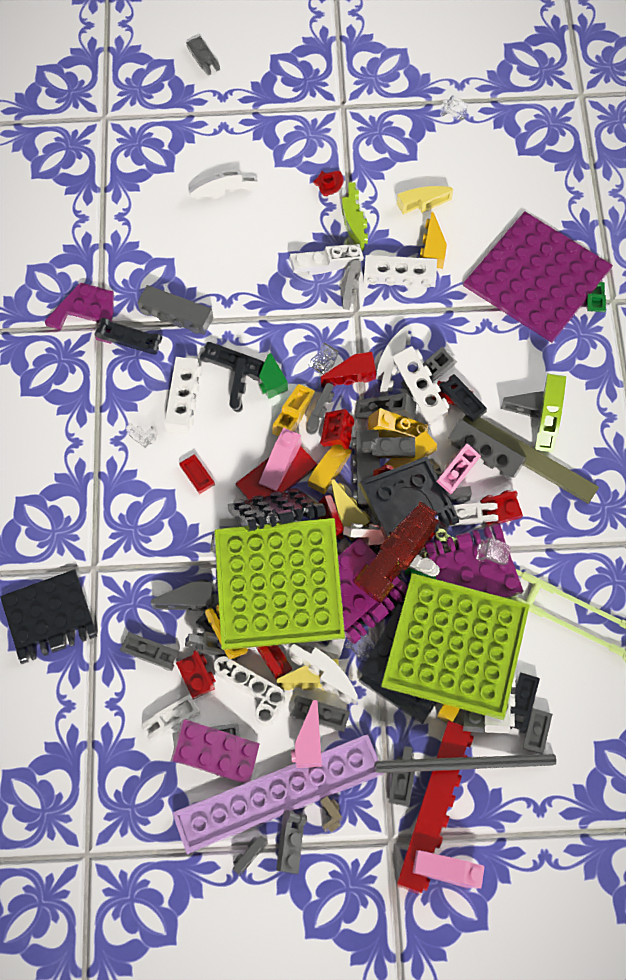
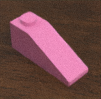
(280, 459)
(458, 468)
(307, 746)
(448, 869)

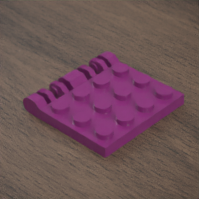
(465, 570)
(354, 600)

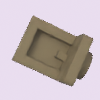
(331, 808)

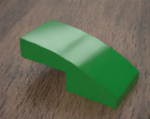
(597, 300)

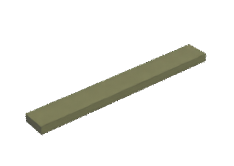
(540, 463)

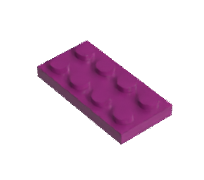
(215, 751)

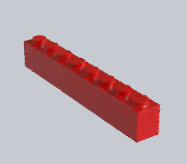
(434, 807)

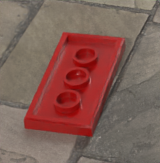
(300, 467)

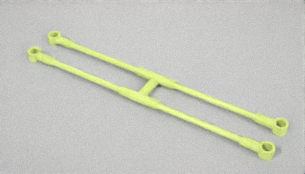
(537, 584)

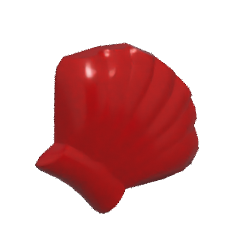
(329, 182)

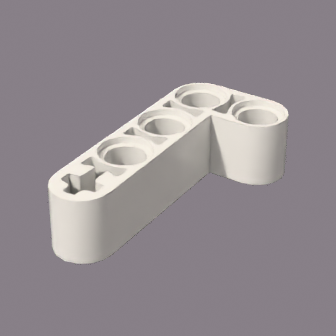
(247, 687)

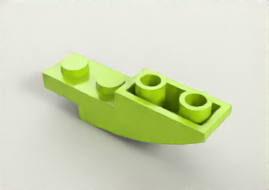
(353, 217)
(551, 412)

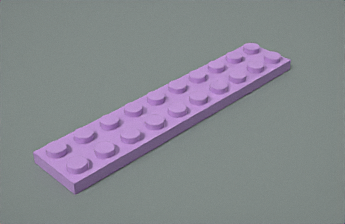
(274, 793)

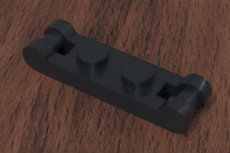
(128, 336)
(228, 359)

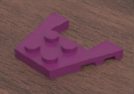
(86, 303)

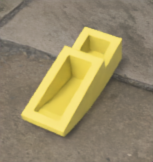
(423, 198)

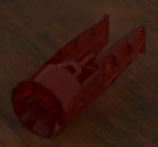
(397, 553)

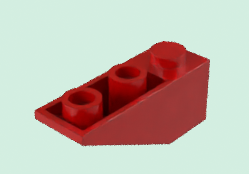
(354, 369)

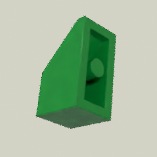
(272, 379)

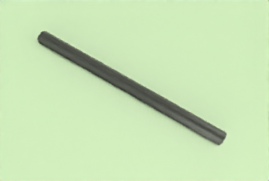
(460, 763)

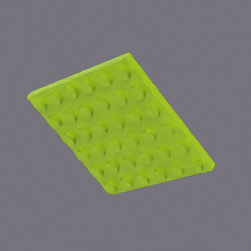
(279, 584)
(456, 646)

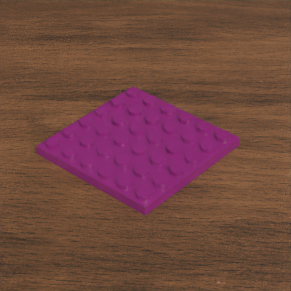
(538, 276)

